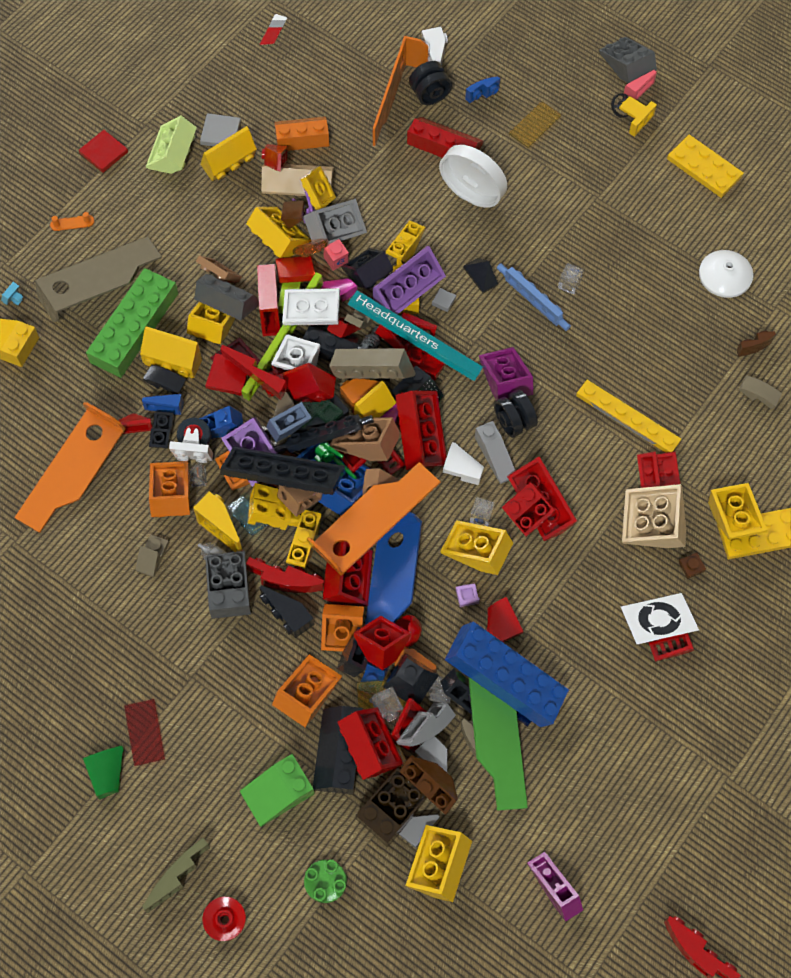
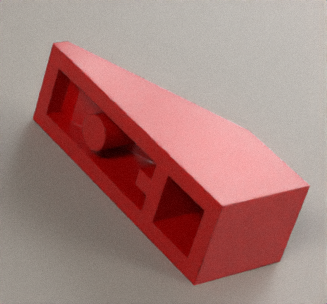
(275, 156)

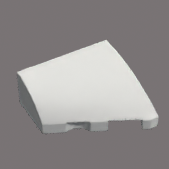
(462, 465)

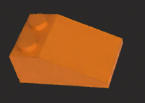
(169, 489)
(306, 690)

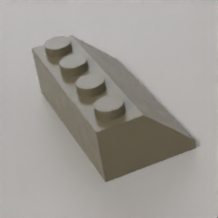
(371, 363)

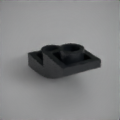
(164, 378)
(161, 430)

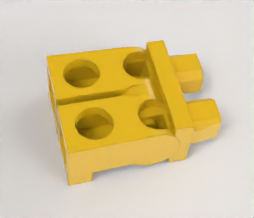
(269, 509)

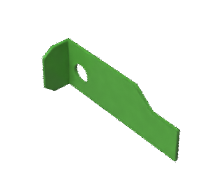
(498, 746)

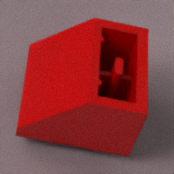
(529, 508)

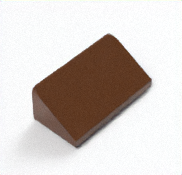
(292, 212)

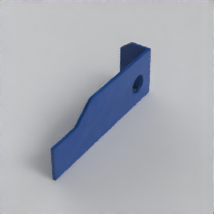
(394, 571)

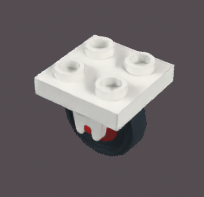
(193, 441)

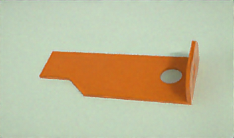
(411, 53)
(71, 468)
(373, 517)

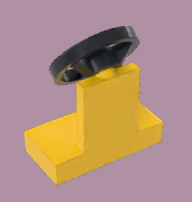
(636, 110)

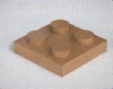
(221, 272)

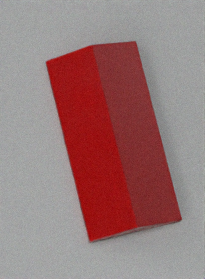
(539, 475)

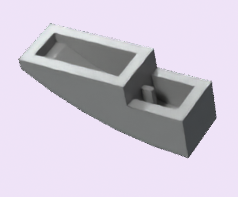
(427, 724)

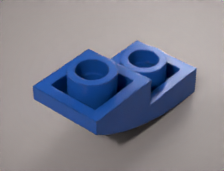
(484, 87)

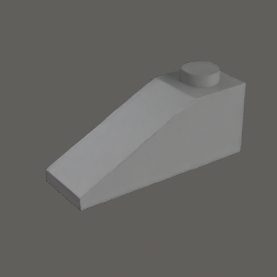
(494, 451)

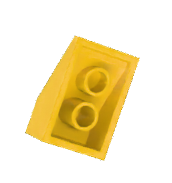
(209, 323)
(16, 341)
(736, 511)
(215, 519)
(478, 546)

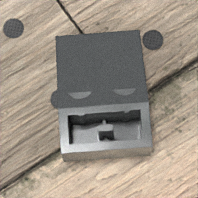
(629, 59)
(227, 585)

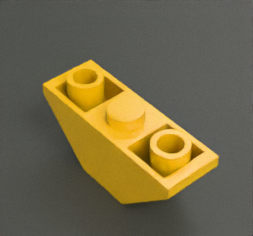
(406, 242)
(300, 549)

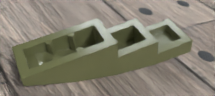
(170, 883)

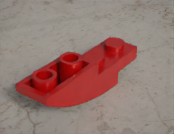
(292, 580)
(691, 947)

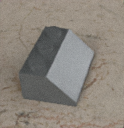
(225, 297)

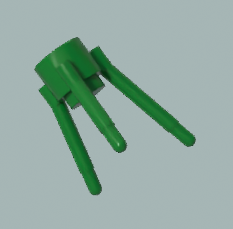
(325, 453)

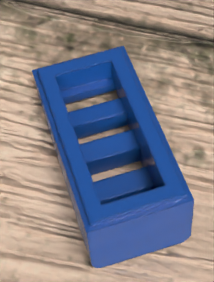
(164, 403)

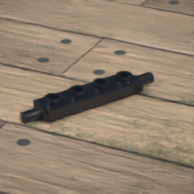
(324, 433)

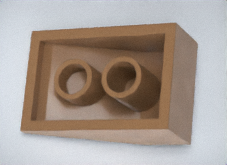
(371, 443)

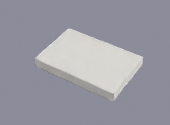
(311, 307)

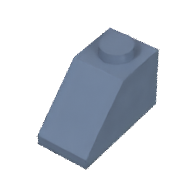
(288, 422)

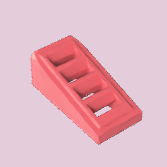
(640, 85)

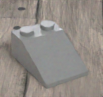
(336, 222)

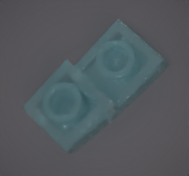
(240, 510)

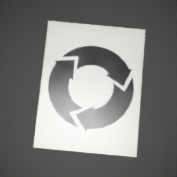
(659, 618)

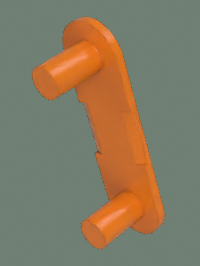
(72, 223)

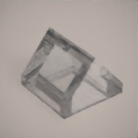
(197, 475)

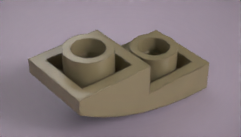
(358, 319)
(755, 388)
(468, 733)

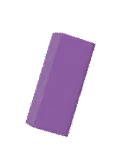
(409, 281)

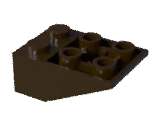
(391, 808)

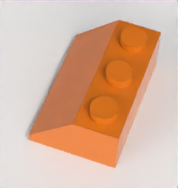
(303, 133)

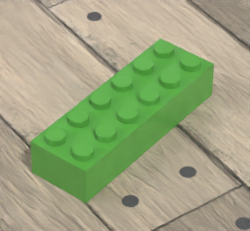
(124, 331)

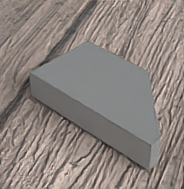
(414, 829)

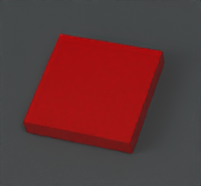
(103, 151)
(294, 269)
(225, 376)

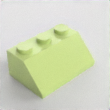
(172, 146)

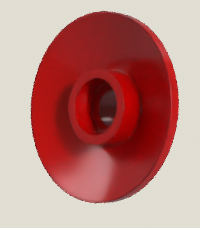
(216, 910)

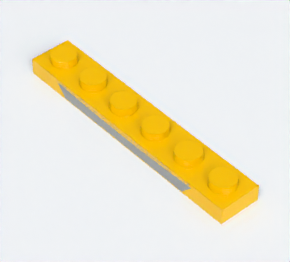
(628, 417)

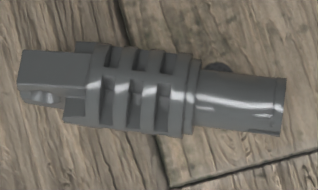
(371, 340)

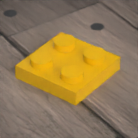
(318, 188)

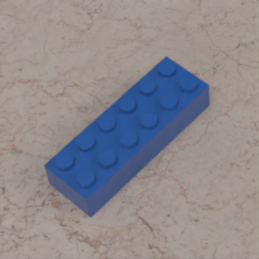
(506, 674)

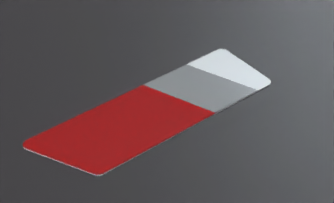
(273, 30)

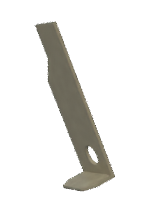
(95, 276)

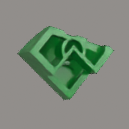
(105, 771)

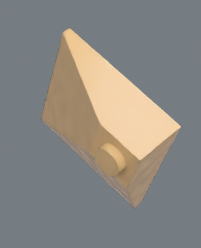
(655, 517)

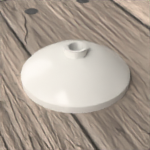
(723, 280)

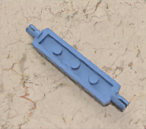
(534, 296)

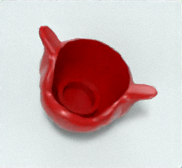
(413, 626)

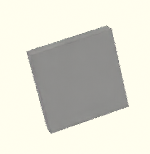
(218, 128)

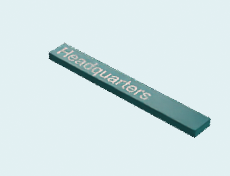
(415, 335)

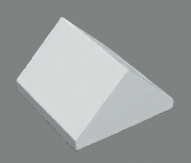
(296, 352)

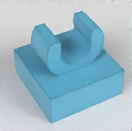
(12, 294)

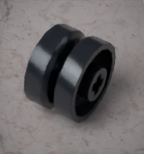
(430, 83)
(515, 413)

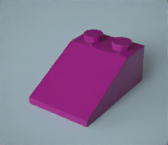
(506, 373)

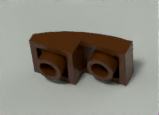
(760, 342)

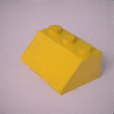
(229, 154)
(268, 225)
(170, 352)
(439, 863)

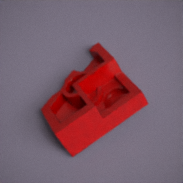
(425, 362)
(503, 621)

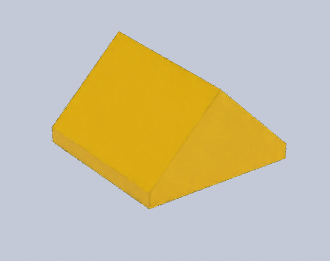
(375, 402)

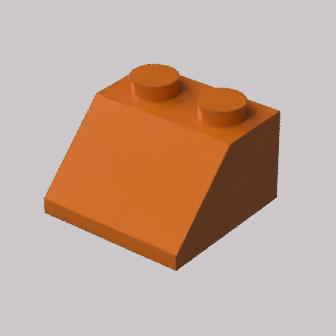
(339, 625)

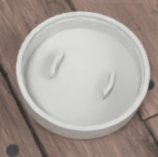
(473, 176)

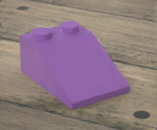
(249, 436)

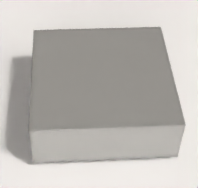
(443, 300)

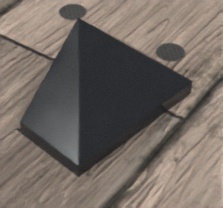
(482, 274)

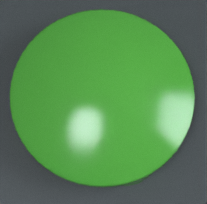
(325, 881)

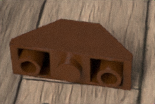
(432, 782)

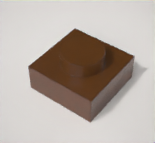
(692, 565)

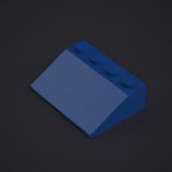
(348, 489)

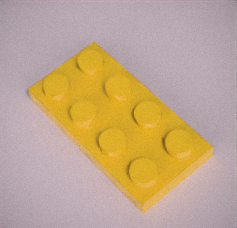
(705, 166)
(776, 538)

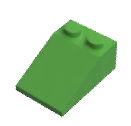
(277, 790)

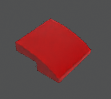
(658, 469)

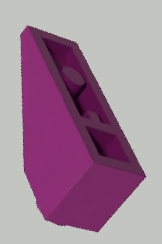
(556, 886)

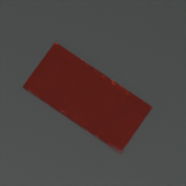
(144, 732)

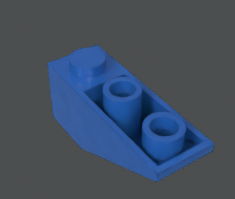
(223, 421)

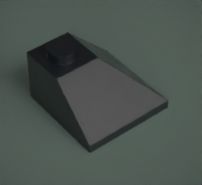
(411, 679)

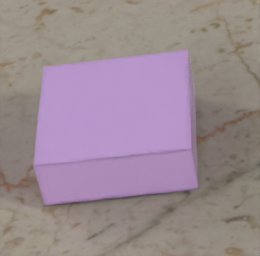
(467, 595)

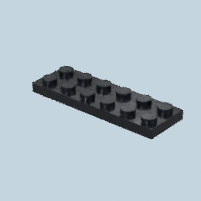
(282, 470)

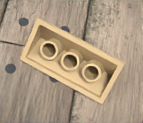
(288, 180)

